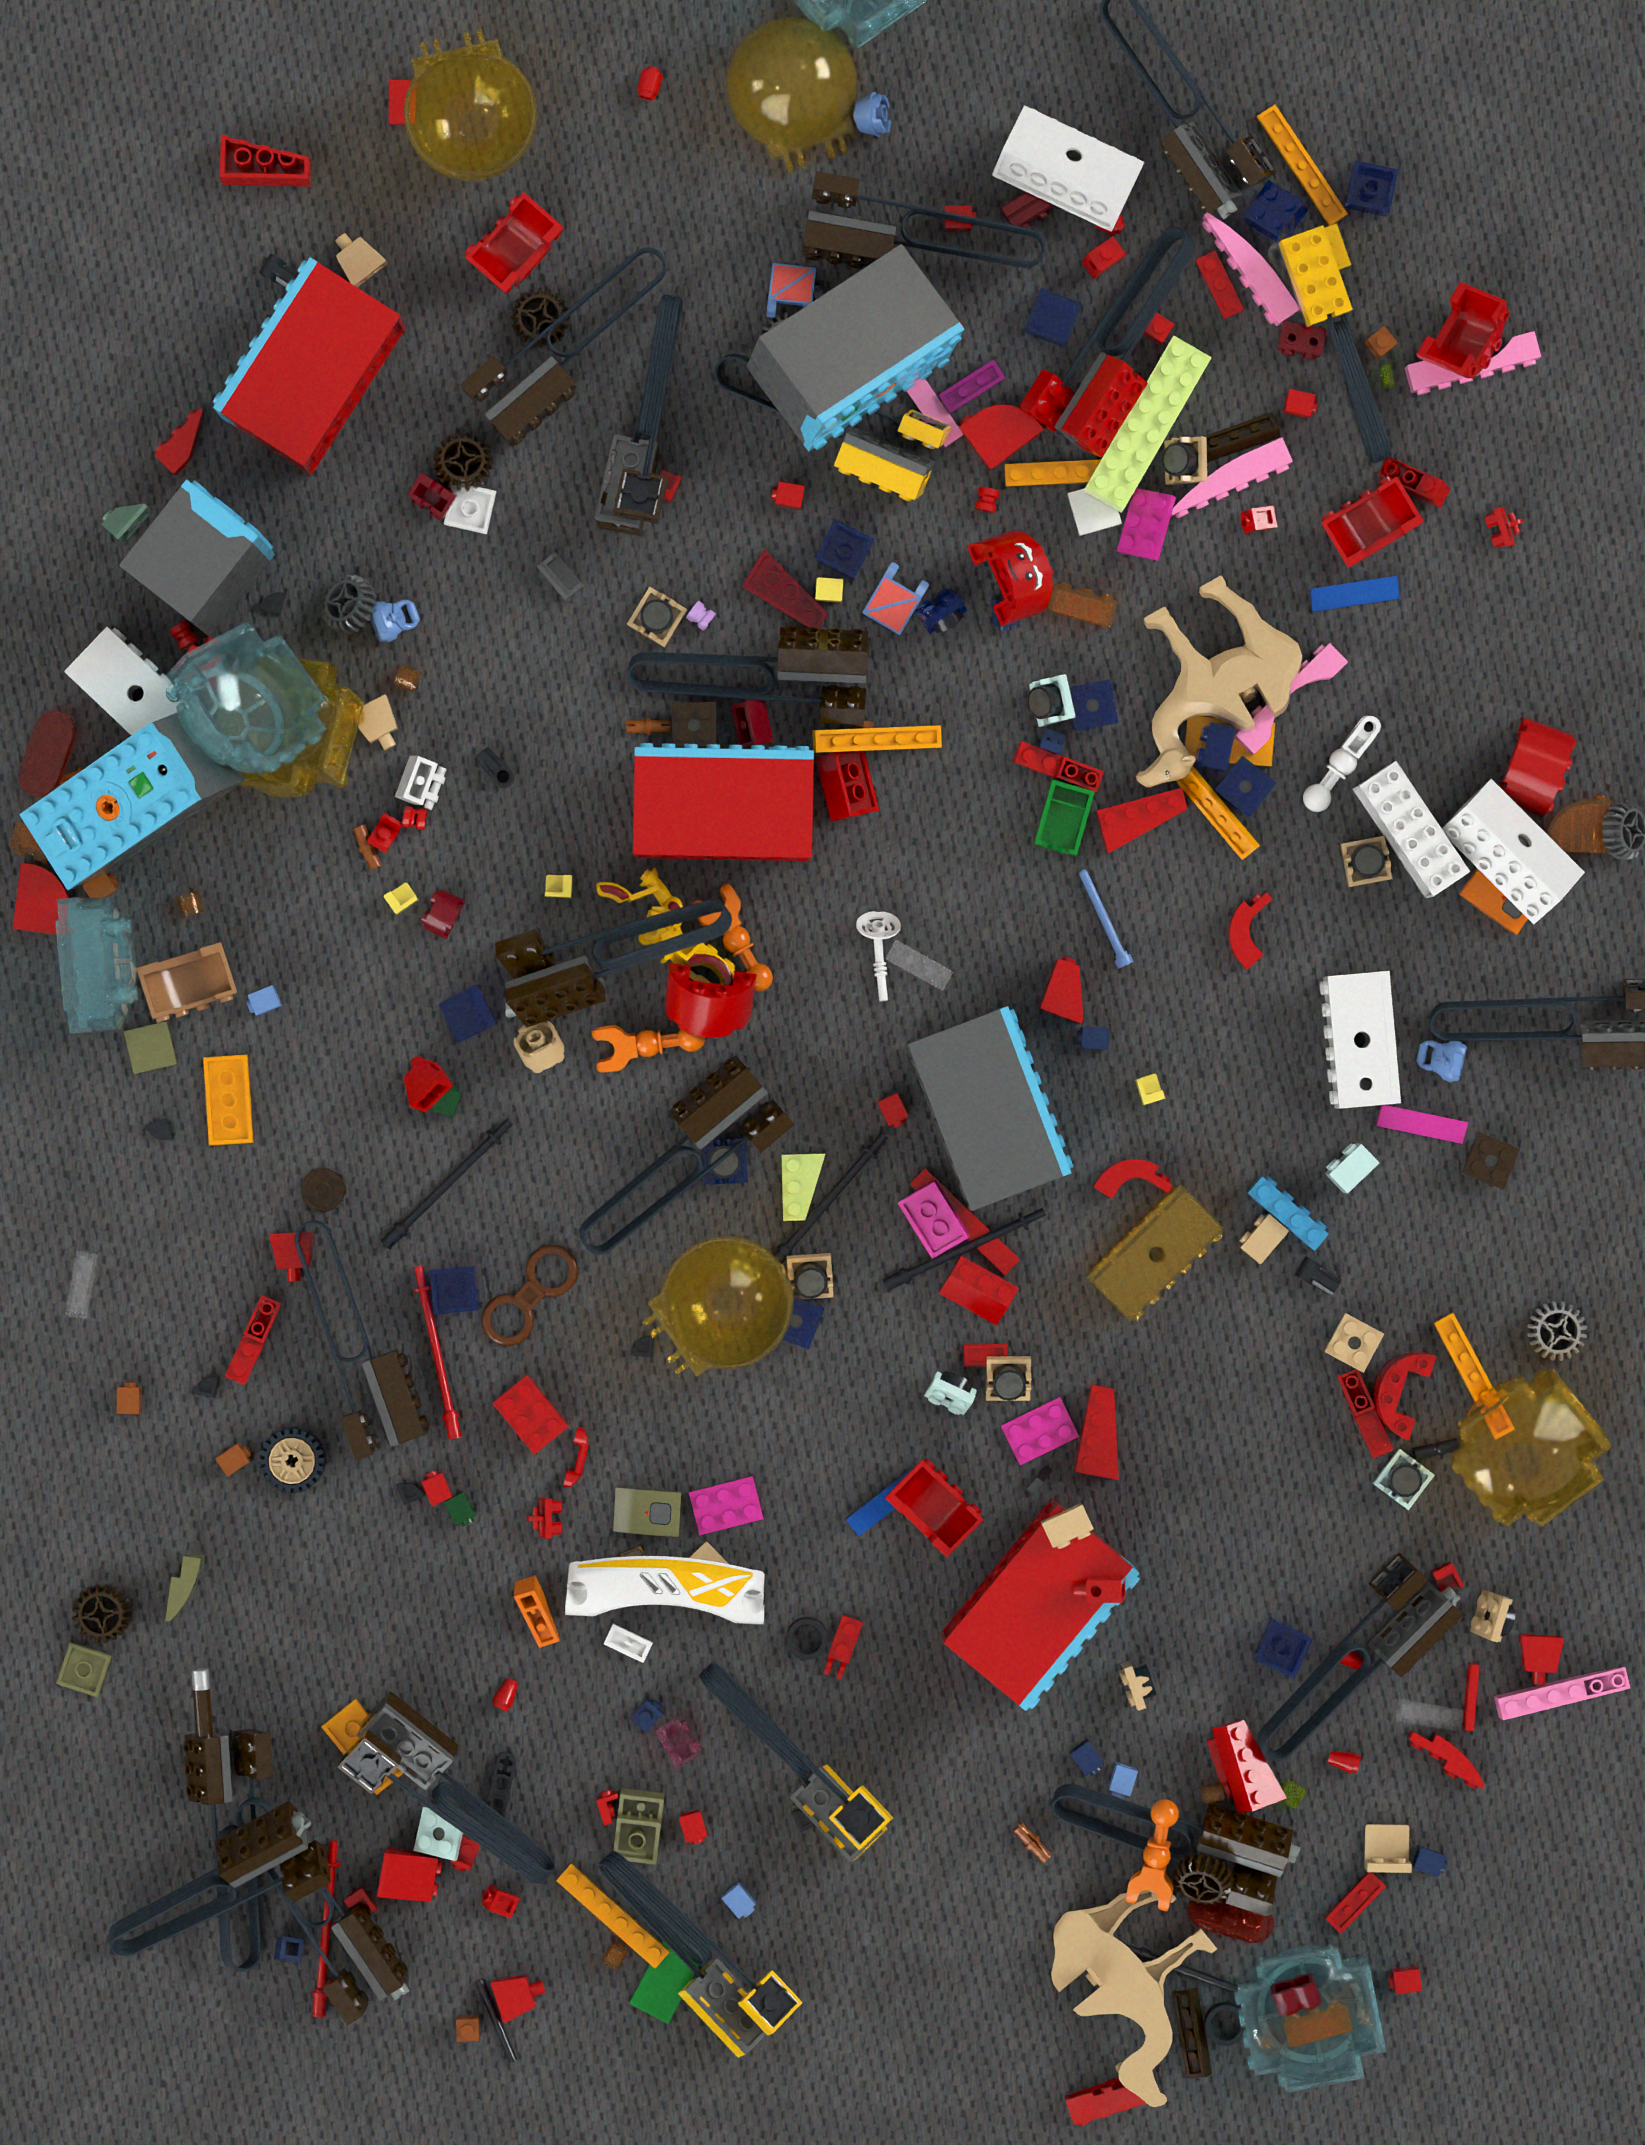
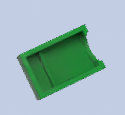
(1063, 818)

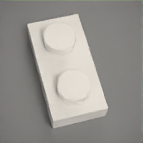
(628, 1643)

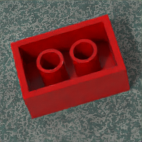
(530, 1414)

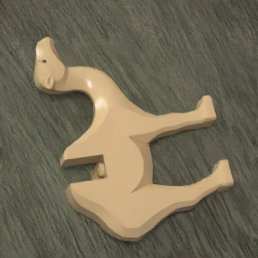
(1219, 684)
(1126, 1983)

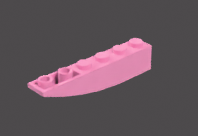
(1255, 272)
(1237, 475)
(1561, 1692)

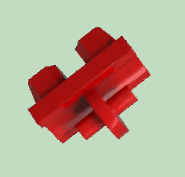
(1499, 518)
(543, 1517)

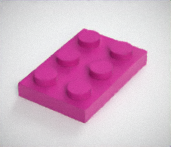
(1146, 524)
(933, 1219)
(1039, 1431)
(726, 1505)

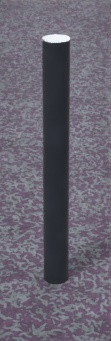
(496, 2020)

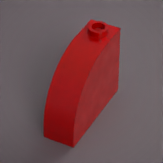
(999, 432)
(37, 899)

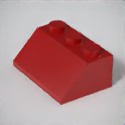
(847, 784)
(978, 1290)

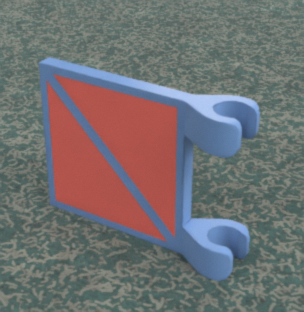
(790, 286)
(892, 602)

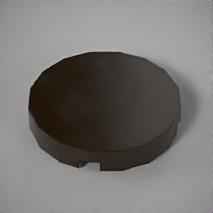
(326, 1184)

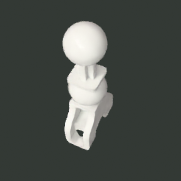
(1341, 763)

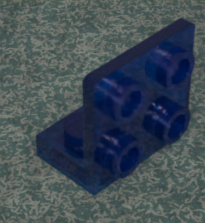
(468, 1014)

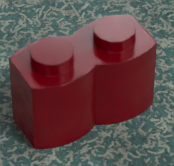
(1296, 1994)

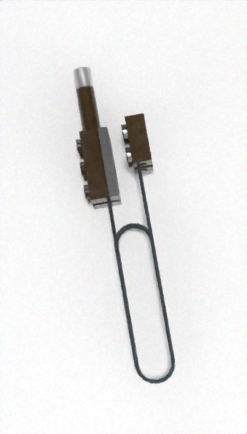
(210, 1784)

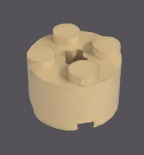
(539, 1046)

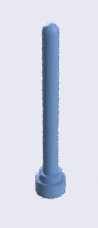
(1122, 957)

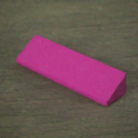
(1422, 1124)

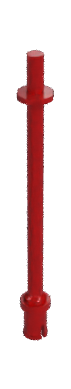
(450, 1415)
(318, 1993)

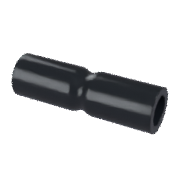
(1439, 1448)

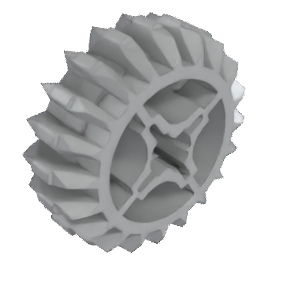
(1562, 1321)

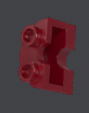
(432, 495)
(443, 913)

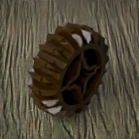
(521, 311)
(454, 463)
(82, 1617)
(1203, 1879)

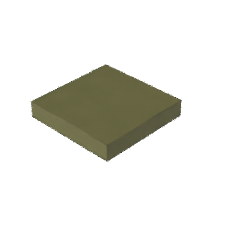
(150, 1047)
(84, 1669)

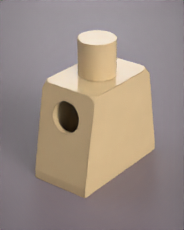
(358, 259)
(379, 722)

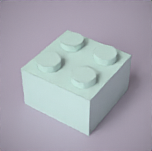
(1351, 1167)

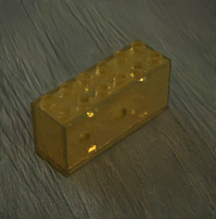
(1181, 1231)

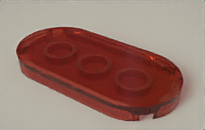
(47, 753)
(1231, 1921)

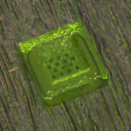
(1387, 376)
(1293, 1793)

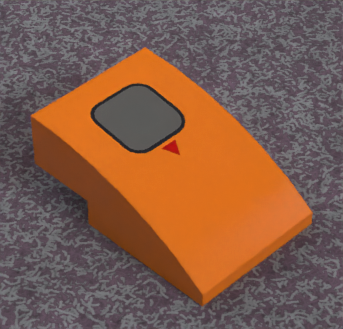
(1493, 902)

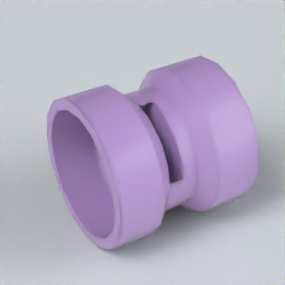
(700, 615)

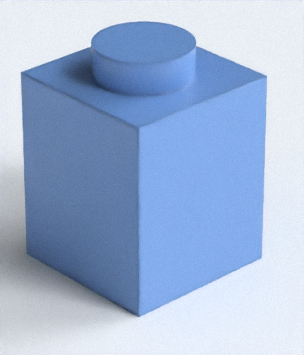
(263, 1000)
(1122, 1780)
(739, 1900)

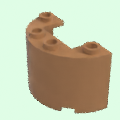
(187, 982)

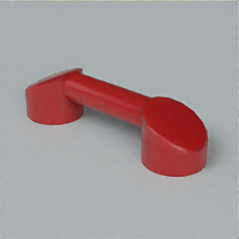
(582, 1440)

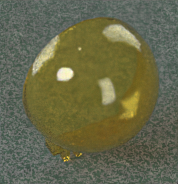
(793, 88)
(469, 110)
(724, 1304)

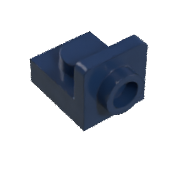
(1052, 741)
(647, 1714)

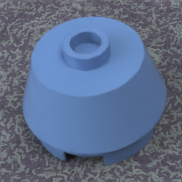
(871, 114)

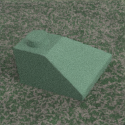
(125, 520)

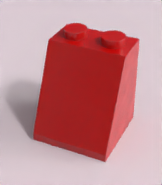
(1063, 991)
(409, 1875)

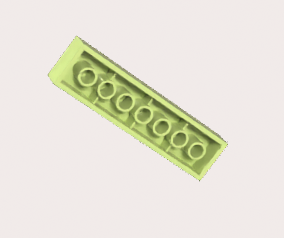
(1147, 424)

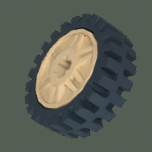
(278, 1450)

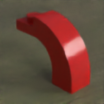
(1238, 932)
(1119, 1172)

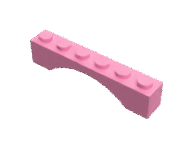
(1519, 350)
(1321, 667)

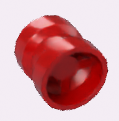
(987, 499)
(183, 634)
(410, 816)

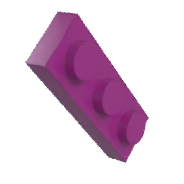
(971, 386)

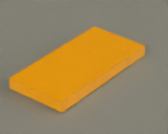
(1262, 757)
(228, 1100)
(344, 1730)

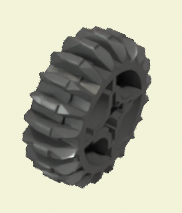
(349, 604)
(1624, 830)

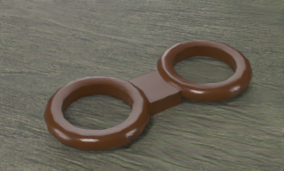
(529, 1295)

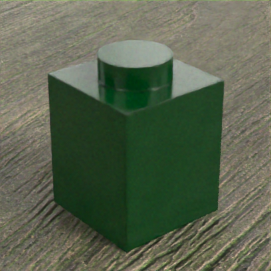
(448, 1102)
(460, 1509)

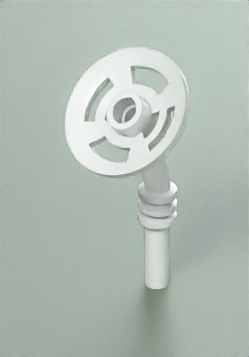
(878, 933)

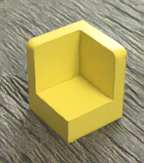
(829, 590)
(559, 886)
(401, 898)
(1149, 1089)

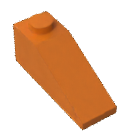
(536, 1611)

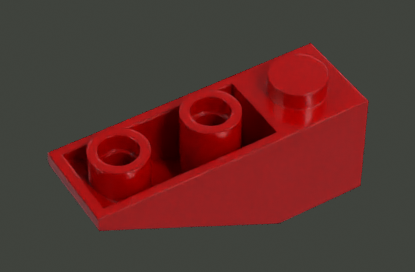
(180, 448)
(1416, 482)

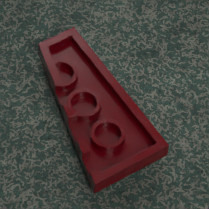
(780, 590)

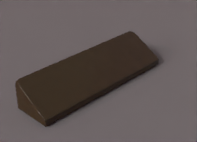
(1241, 439)
(1194, 2033)

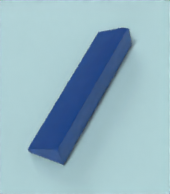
(1354, 593)
(873, 1510)

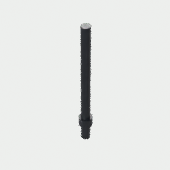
(1145, 1955)

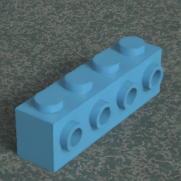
(1287, 1213)

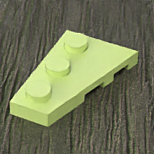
(798, 1183)

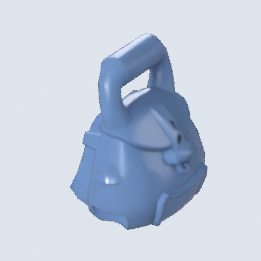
(390, 620)
(1446, 1058)

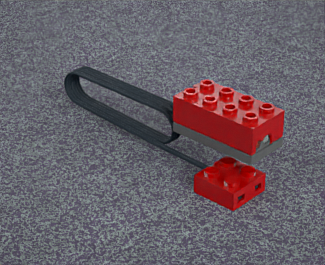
(1111, 387)

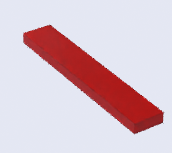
(994, 1250)

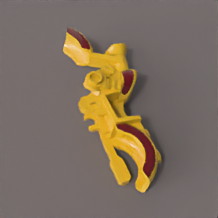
(693, 956)

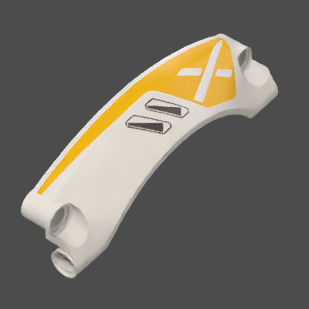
(664, 1580)

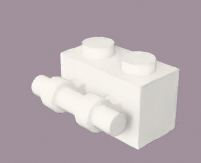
(417, 780)

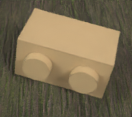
(1263, 1238)
(1067, 1526)

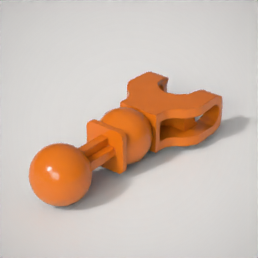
(738, 939)
(645, 1043)
(1156, 1857)

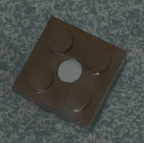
(694, 723)
(1490, 1160)

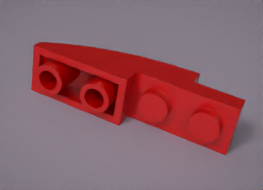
(1058, 766)
(253, 1340)
(1365, 1413)
(1454, 1761)

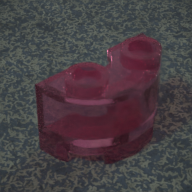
(678, 1743)

